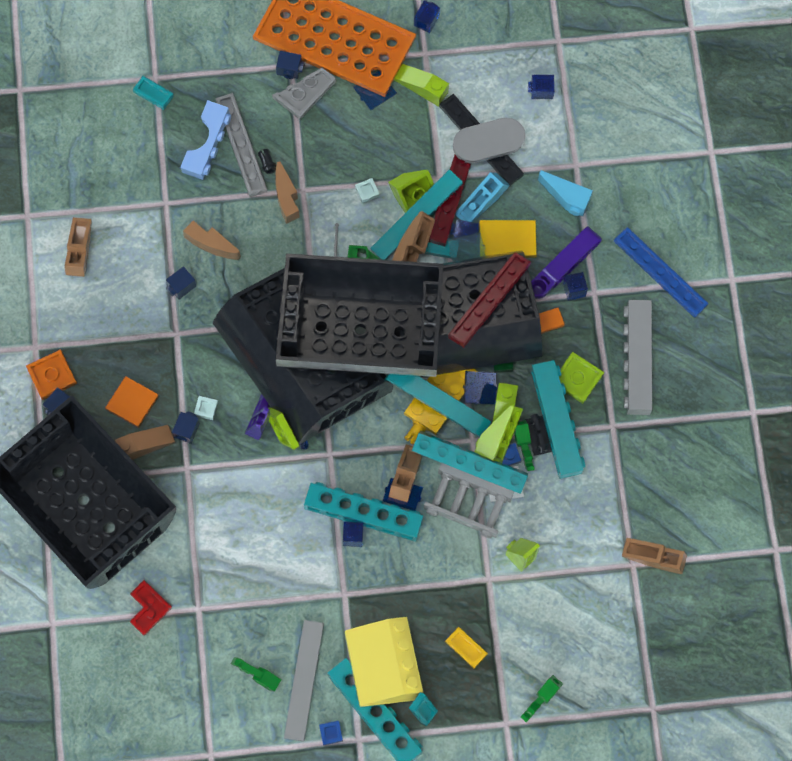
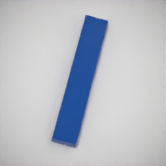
(661, 272)

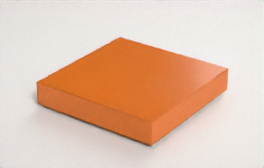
(51, 373)
(132, 402)

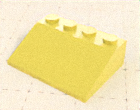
(383, 662)

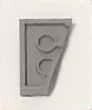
(306, 93)

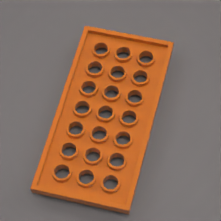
(322, 40)

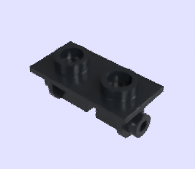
(538, 433)

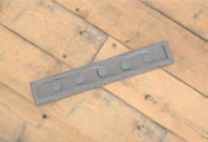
(242, 148)
(303, 681)

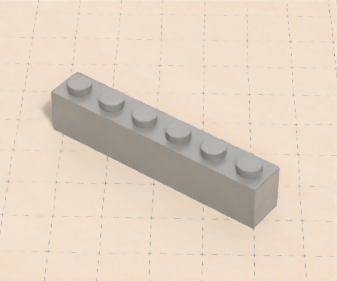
(638, 357)

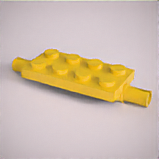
(426, 418)

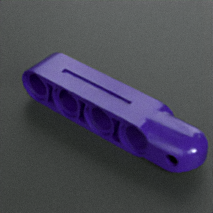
(565, 262)

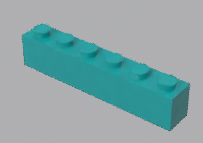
(557, 419)

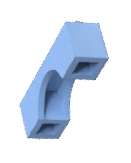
(197, 162)

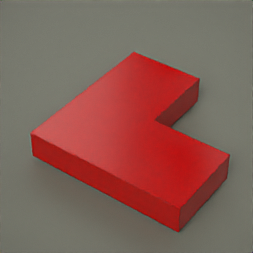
(153, 608)

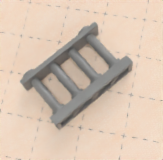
(483, 488)

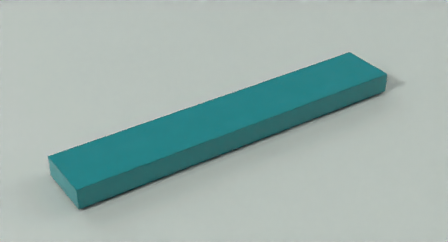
(427, 203)
(441, 402)

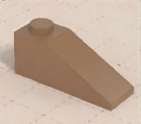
(145, 441)

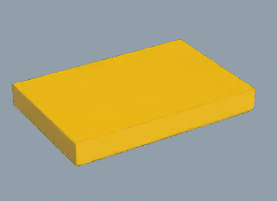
(508, 236)

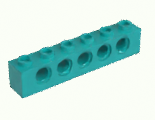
(470, 462)
(319, 490)
(411, 751)

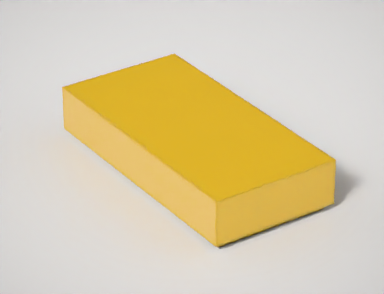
(466, 647)

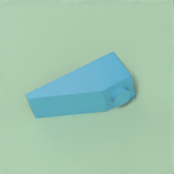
(569, 195)
(482, 198)

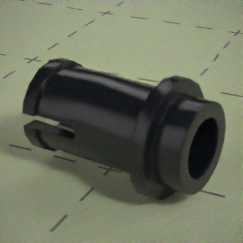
(267, 162)

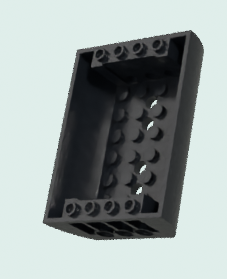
(507, 334)
(305, 396)

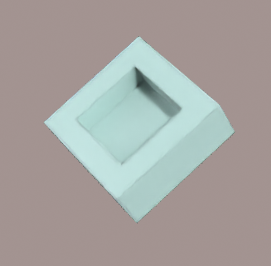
(367, 190)
(206, 407)

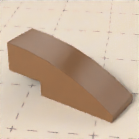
(286, 194)
(415, 238)
(210, 241)
(78, 247)
(405, 474)
(655, 555)

